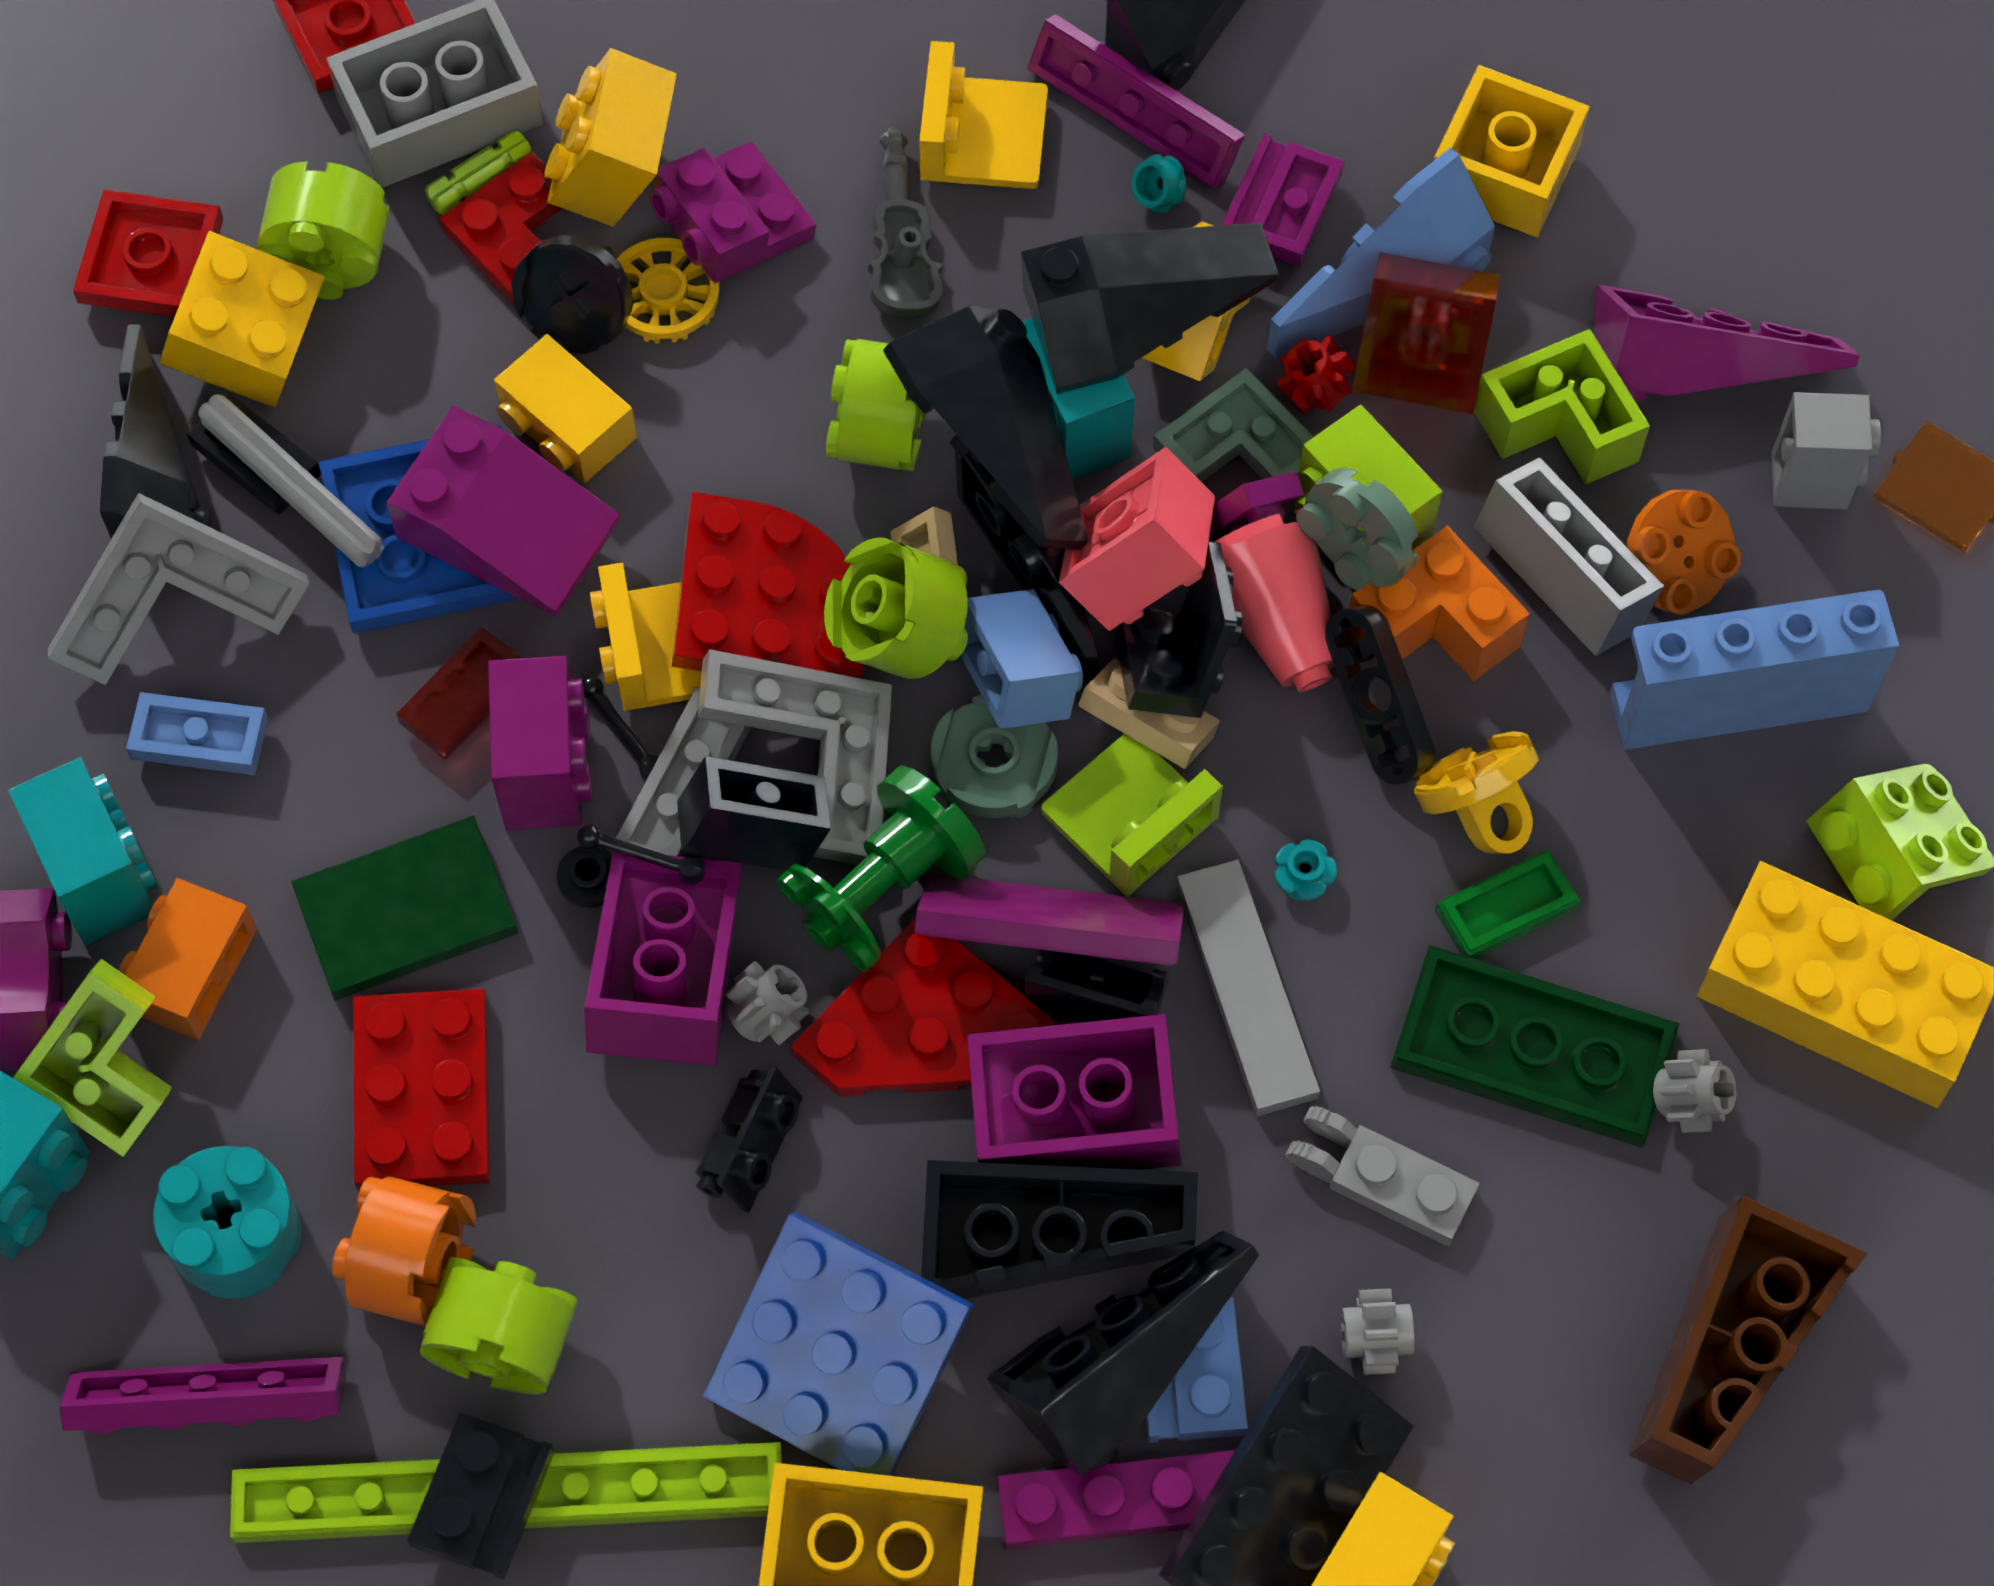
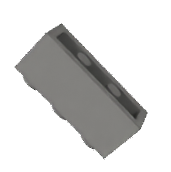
(1567, 556)

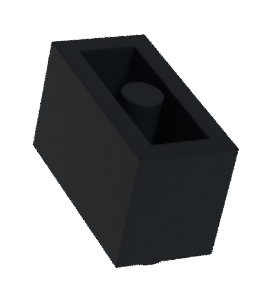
(753, 814)

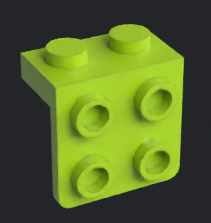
(1899, 837)

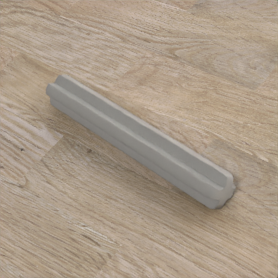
(291, 481)

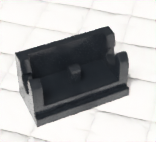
(1092, 988)

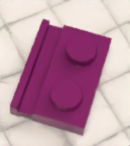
(1287, 194)

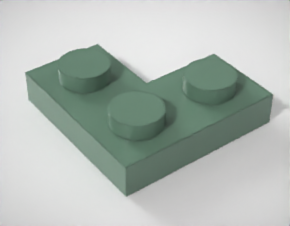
(1232, 422)

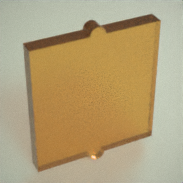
(1941, 487)

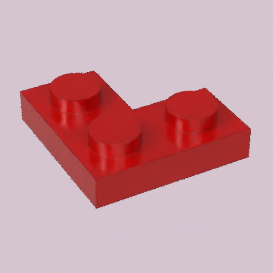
(498, 220)

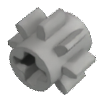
(767, 1003)
(1694, 1091)
(1377, 1331)

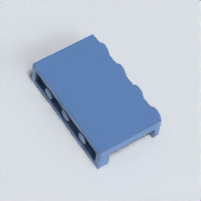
(1755, 669)

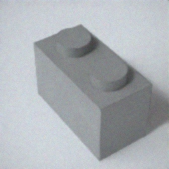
(1823, 450)

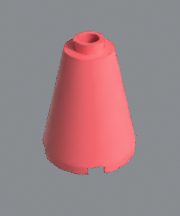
(1281, 599)

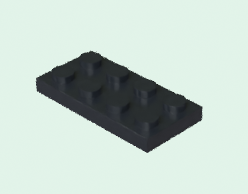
(1291, 1481)

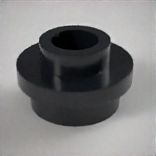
(579, 892)

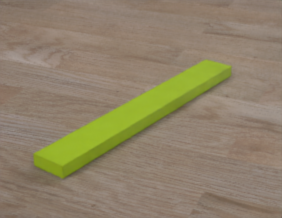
(575, 1492)

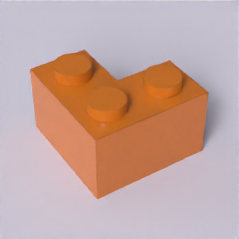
(1454, 602)

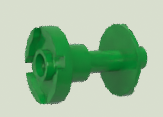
(898, 853)

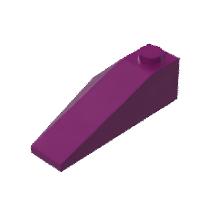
(1676, 353)

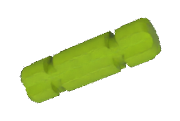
(476, 172)

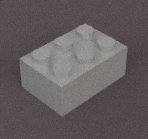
(435, 91)

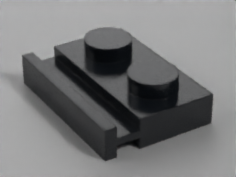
(481, 1495)

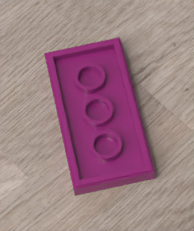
(1050, 919)

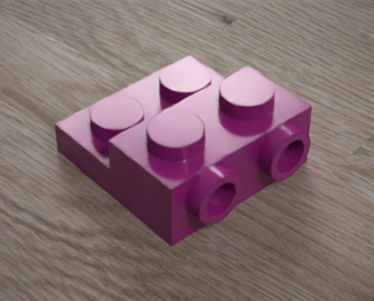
(729, 209)

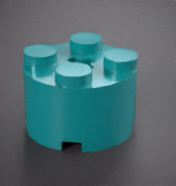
(205, 1192)

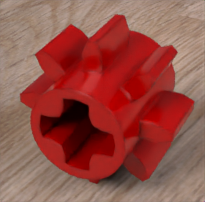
(1316, 375)

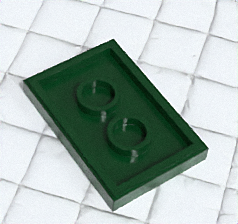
(404, 907)

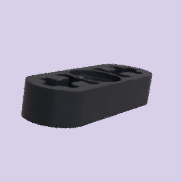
(1404, 705)

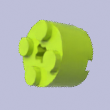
(326, 224)
(874, 411)
(898, 609)
(497, 1325)

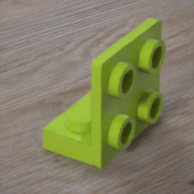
(1132, 811)

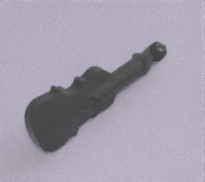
(904, 277)

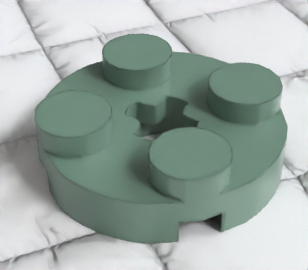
(1366, 557)
(985, 790)

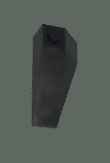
(1167, 35)
(146, 446)

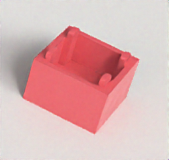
(1142, 540)

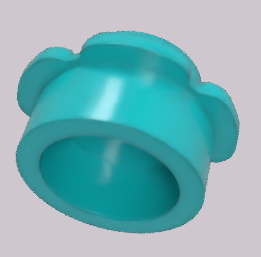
(1148, 184)
(1304, 885)

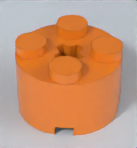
(402, 1247)

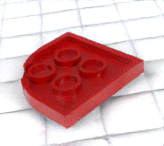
(756, 587)

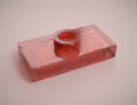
(455, 696)

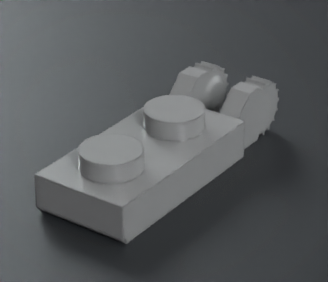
(1386, 1176)

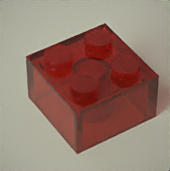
(1426, 333)

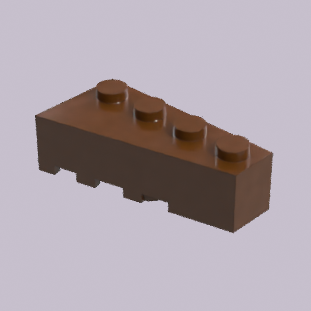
(1740, 1328)

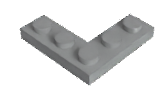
(158, 548)
(837, 709)

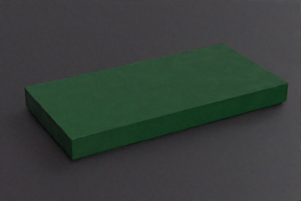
(1534, 1046)

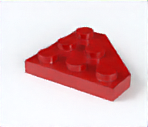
(911, 1019)

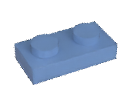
(197, 733)

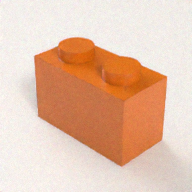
(189, 955)

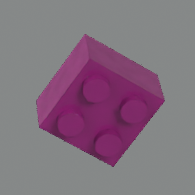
(538, 742)

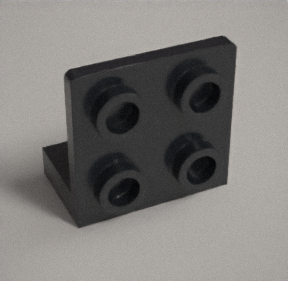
(1177, 659)

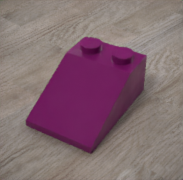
(500, 512)
(662, 962)
(1076, 1095)

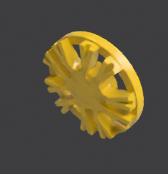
(665, 291)

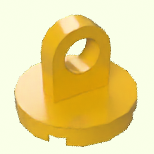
(1478, 784)

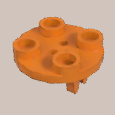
(1700, 535)

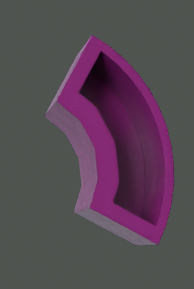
(30, 970)

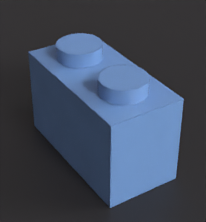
(1020, 659)

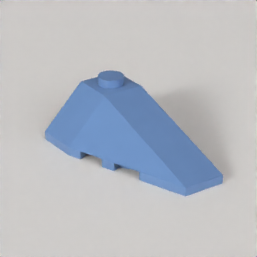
(1435, 222)

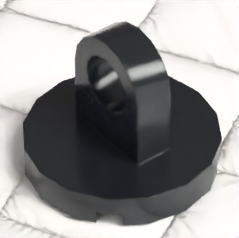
(573, 293)

